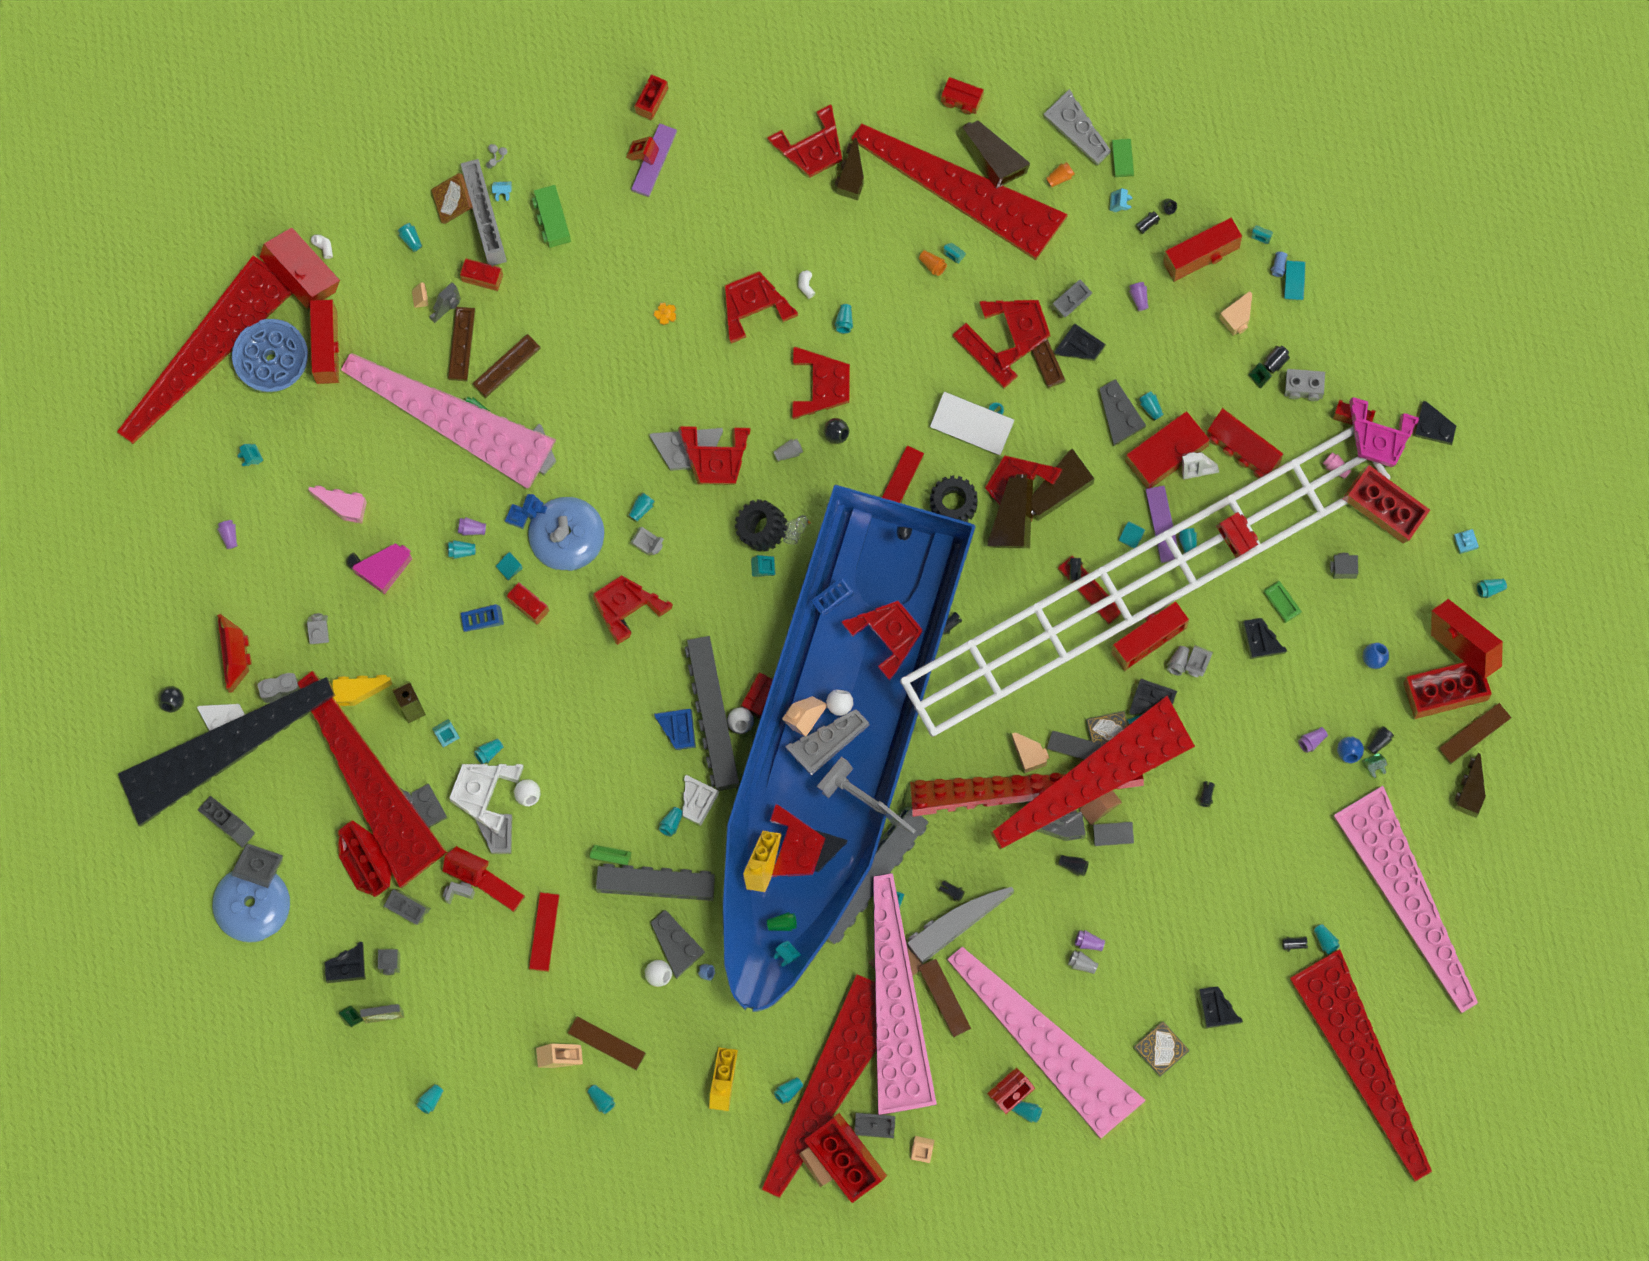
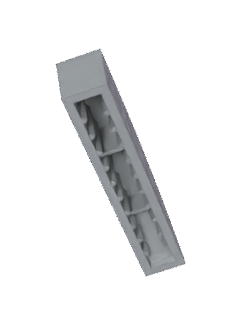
(483, 212)
(953, 924)

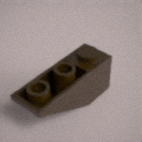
(852, 177)
(1473, 792)

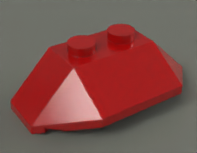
(234, 652)
(363, 859)

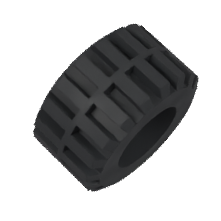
(959, 487)
(772, 531)

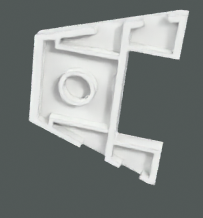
(475, 788)

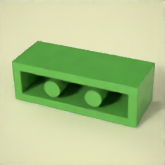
(551, 216)

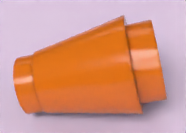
(1060, 175)
(933, 263)

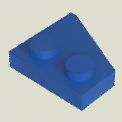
(678, 727)

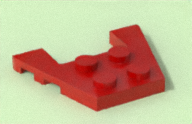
(816, 151)
(752, 296)
(1025, 324)
(830, 383)
(711, 463)
(1010, 467)
(620, 600)
(894, 628)
(800, 846)

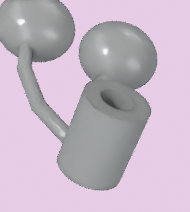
(493, 149)

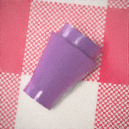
(1139, 295)
(471, 527)
(228, 533)
(1311, 740)
(1089, 941)

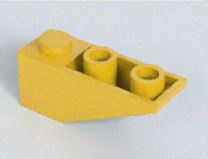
(353, 691)
(762, 862)
(723, 1079)

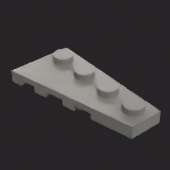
(1073, 123)
(825, 743)

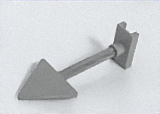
(837, 778)

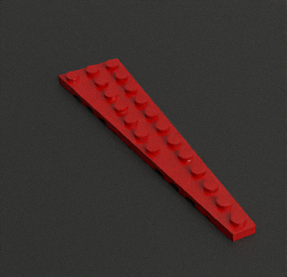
(1003, 211)
(245, 302)
(1131, 753)
(949, 794)
(393, 819)
(1342, 1019)
(839, 1067)

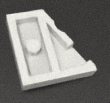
(1197, 465)
(220, 714)
(697, 800)

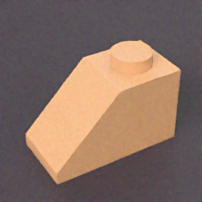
(1237, 315)
(804, 714)
(1029, 753)
(559, 1055)

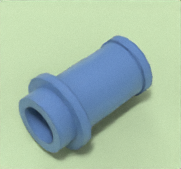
(1279, 264)

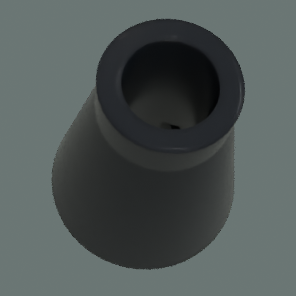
(1380, 739)
(1074, 864)

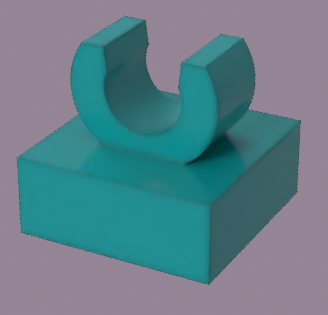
(251, 454)
(788, 953)

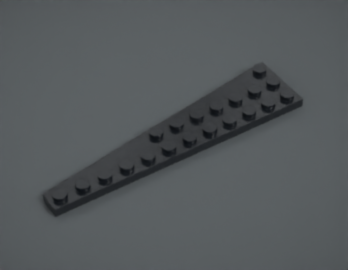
(179, 771)

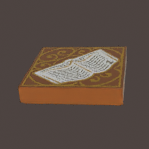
(452, 198)

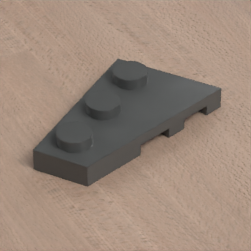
(1120, 413)
(677, 943)

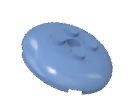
(268, 338)
(579, 546)
(252, 922)

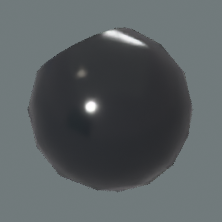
(836, 431)
(170, 699)

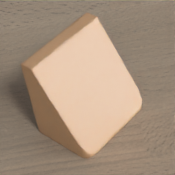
(420, 295)
(922, 1149)

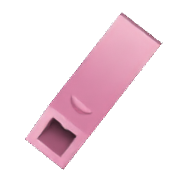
(346, 506)

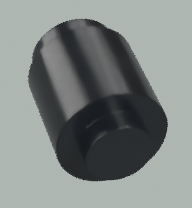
(1276, 359)

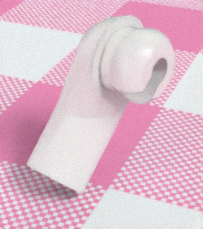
(324, 244)
(803, 284)

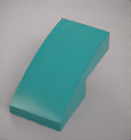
(1294, 280)

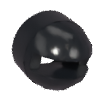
(1167, 207)
(903, 532)
(352, 560)

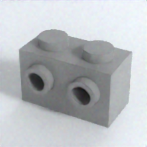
(1304, 384)

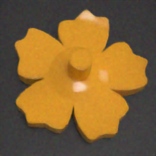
(665, 313)

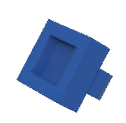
(533, 506)
(516, 517)

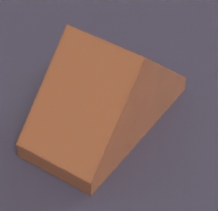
(1100, 807)

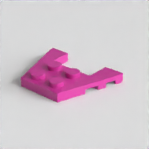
(1378, 441)

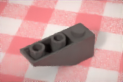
(226, 821)
(1071, 830)

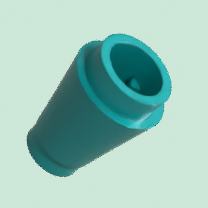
(410, 237)
(844, 319)
(1151, 405)
(641, 506)
(1188, 539)
(460, 549)
(1490, 587)
(486, 752)
(670, 823)
(1326, 939)
(788, 1090)
(429, 1099)
(601, 1099)
(1028, 1111)

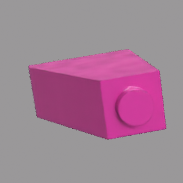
(384, 567)

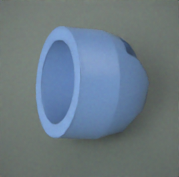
(706, 971)

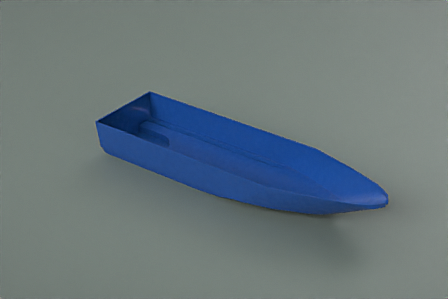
(821, 657)

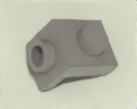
(647, 542)
(318, 628)
(1198, 661)
(462, 889)

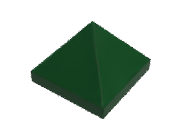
(1260, 375)
(350, 1016)

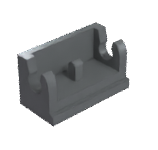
(1071, 299)
(1113, 833)
(406, 906)
(875, 1125)

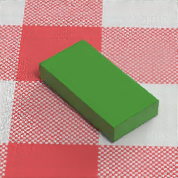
(1123, 157)
(1282, 601)
(610, 854)

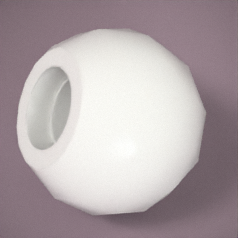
(839, 702)
(740, 720)
(527, 792)
(658, 973)

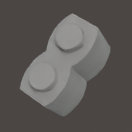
(274, 689)

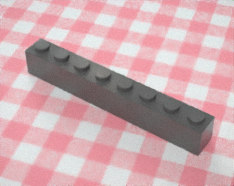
(713, 713)
(888, 855)

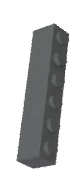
(655, 883)

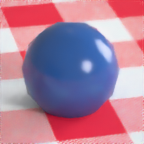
(1375, 655)
(1350, 749)

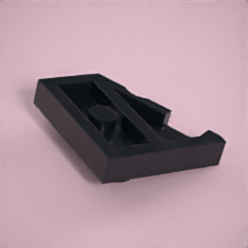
(1080, 345)
(1434, 425)
(1260, 640)
(1148, 695)
(830, 848)
(347, 966)
(1216, 1009)

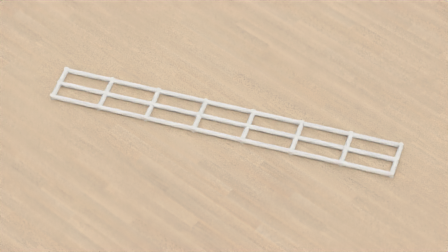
(1116, 596)

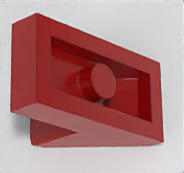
(643, 149)

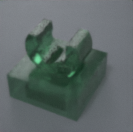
(1374, 763)

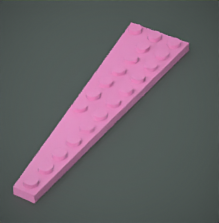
(492, 438)
(1387, 856)
(902, 1056)
(1082, 1079)

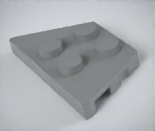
(672, 448)

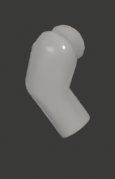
(562, 531)

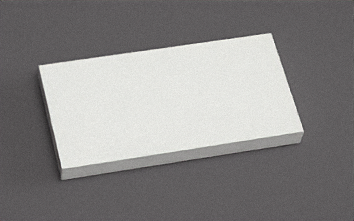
(972, 423)

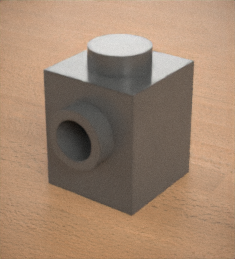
(1344, 566)
(389, 961)

